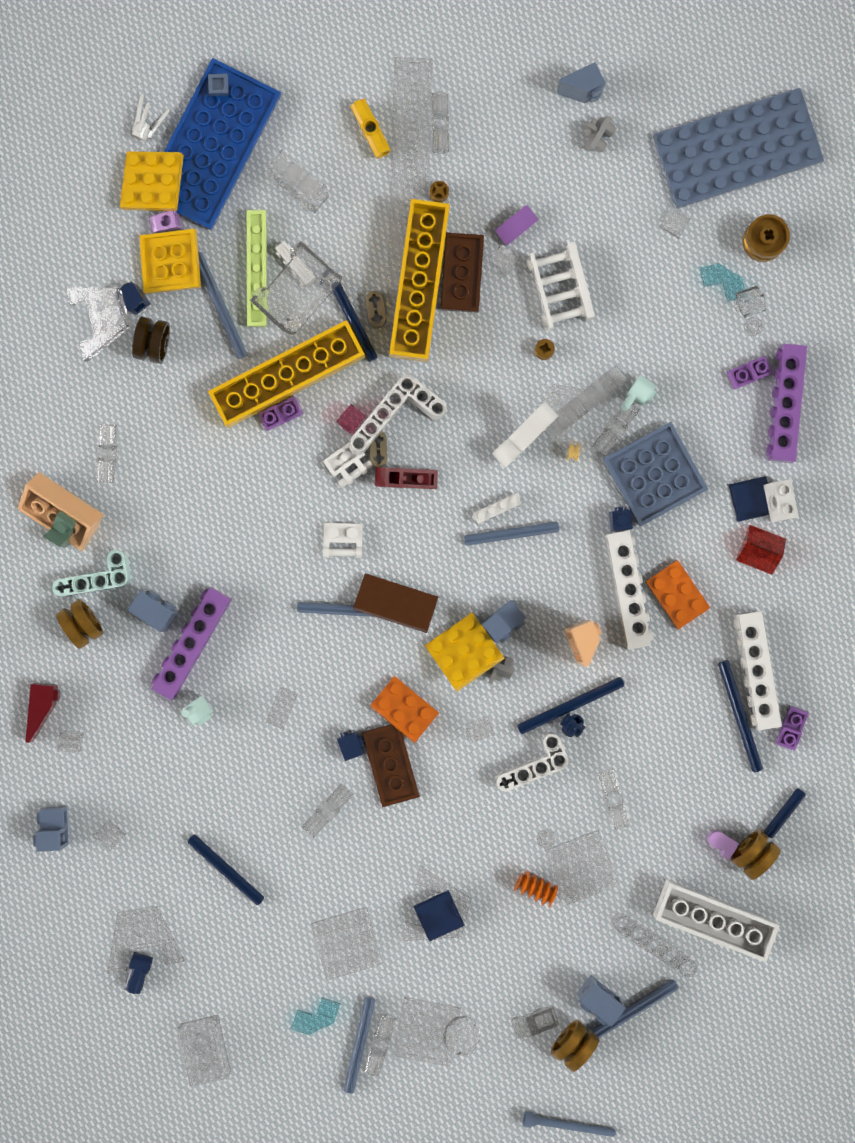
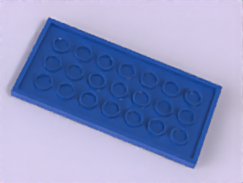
(218, 140)

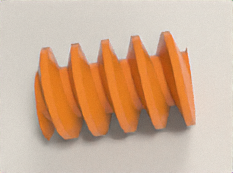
(536, 888)

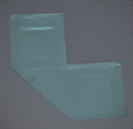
(718, 274)
(310, 1023)

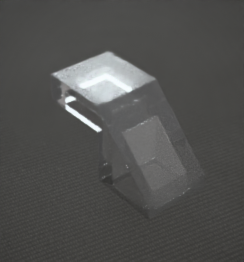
(535, 1023)

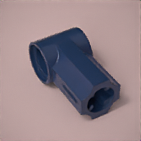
(139, 967)

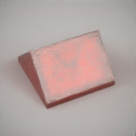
(761, 550)

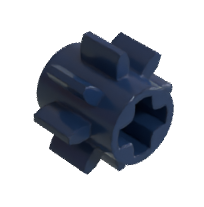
(572, 725)

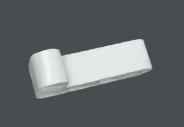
(525, 434)
(548, 759)

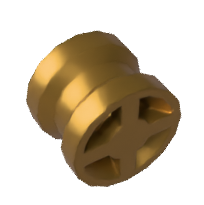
(440, 188)
(543, 353)

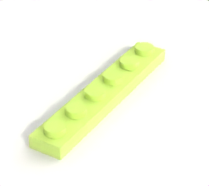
(256, 263)

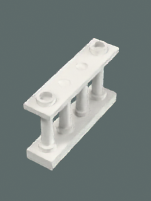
(575, 273)

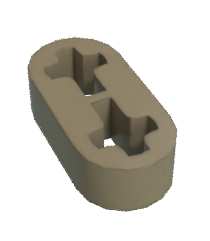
(370, 309)
(383, 450)

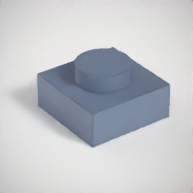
(218, 84)

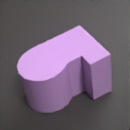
(166, 222)
(721, 841)

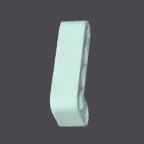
(91, 579)

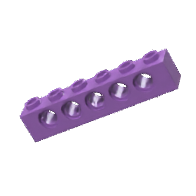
(797, 356)
(171, 689)

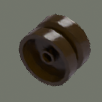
(151, 340)

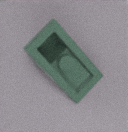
(61, 530)

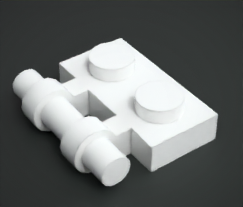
(342, 460)

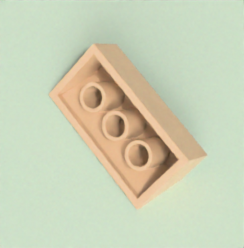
(45, 499)
(583, 640)

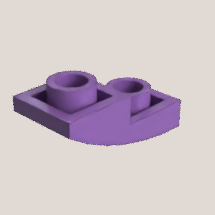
(516, 225)
(749, 372)
(280, 413)
(791, 727)

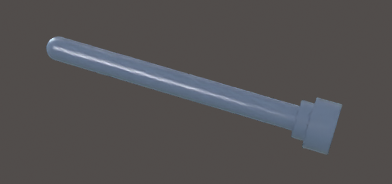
(531, 1119)

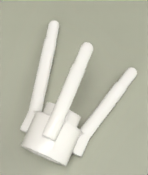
(140, 128)

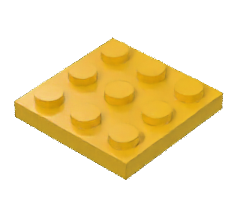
(151, 181)
(170, 261)
(464, 652)

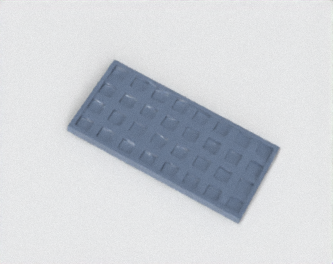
(738, 148)

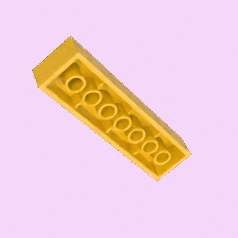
(419, 280)
(286, 374)

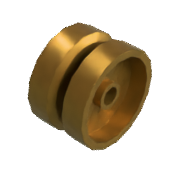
(774, 230)
(79, 623)
(755, 854)
(575, 1045)

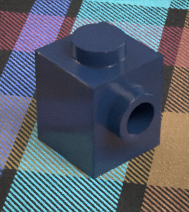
(134, 298)
(620, 519)
(350, 744)

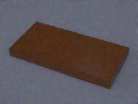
(462, 272)
(395, 603)
(390, 765)

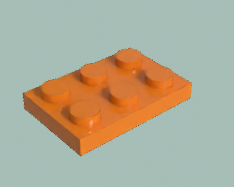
(677, 594)
(404, 709)

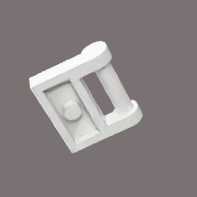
(343, 534)

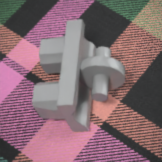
(594, 132)
(501, 670)

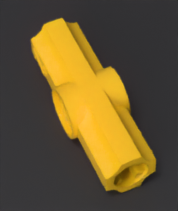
(365, 118)

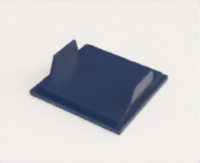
(749, 498)
(438, 915)

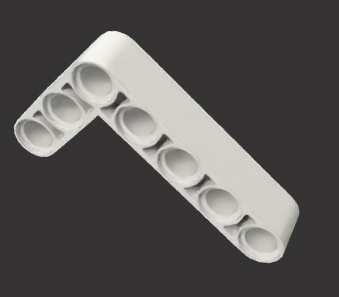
(391, 409)

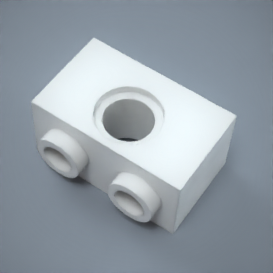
(781, 500)

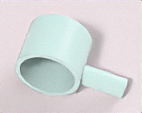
(640, 392)
(197, 711)

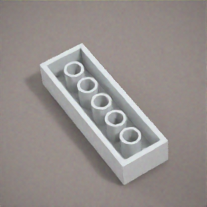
(716, 920)

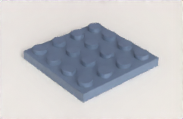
(655, 474)

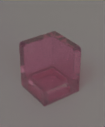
(350, 419)

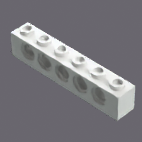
(645, 636)
(771, 718)

